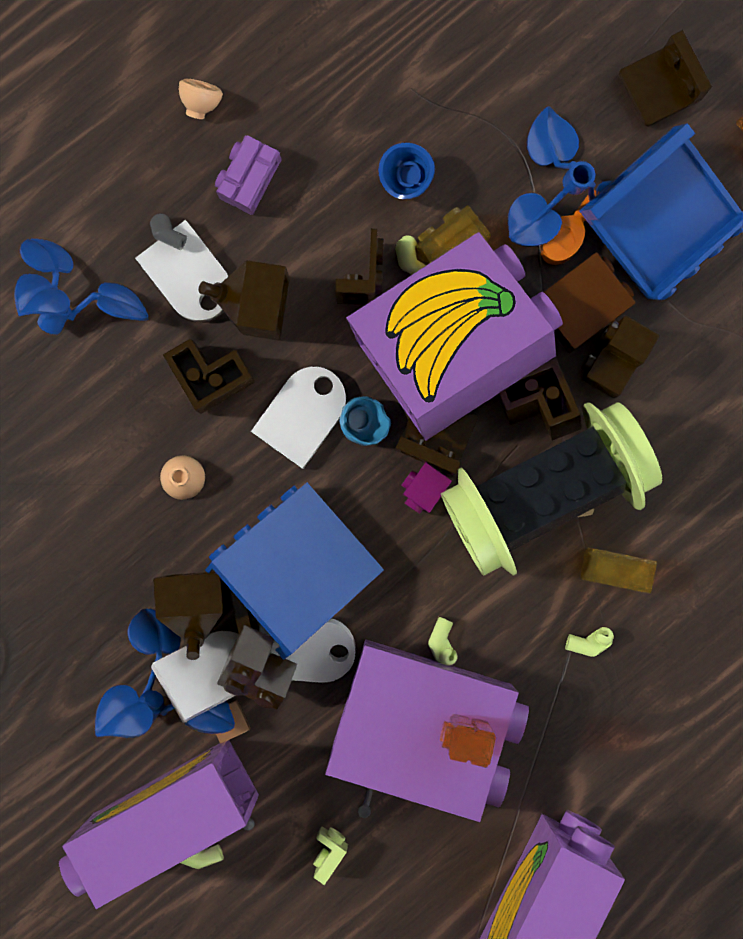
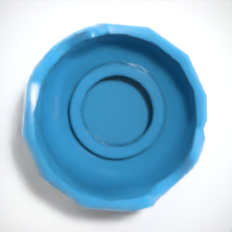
(364, 421)

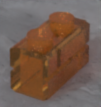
(468, 740)

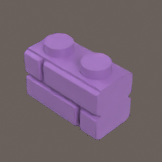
(248, 174)

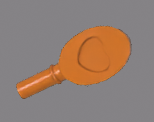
(568, 239)

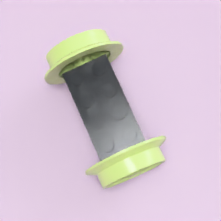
(554, 487)

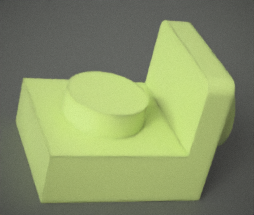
(329, 859)

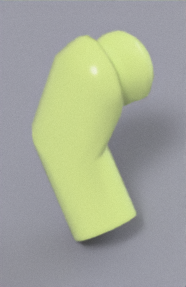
(407, 255)
(440, 644)
(591, 645)
(205, 857)

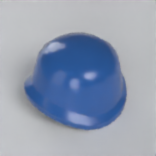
(406, 170)

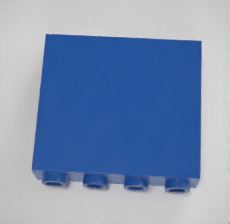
(664, 215)
(295, 567)

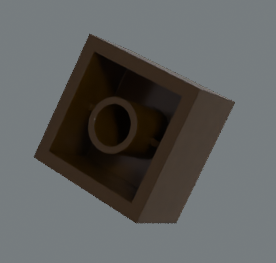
(253, 298)
(191, 606)

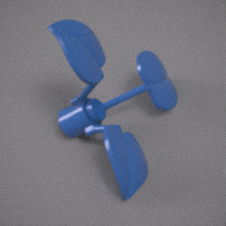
(550, 141)
(38, 296)
(127, 715)

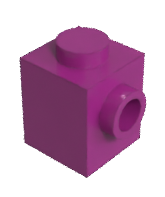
(424, 488)

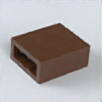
(588, 300)

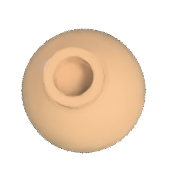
(199, 97)
(182, 477)

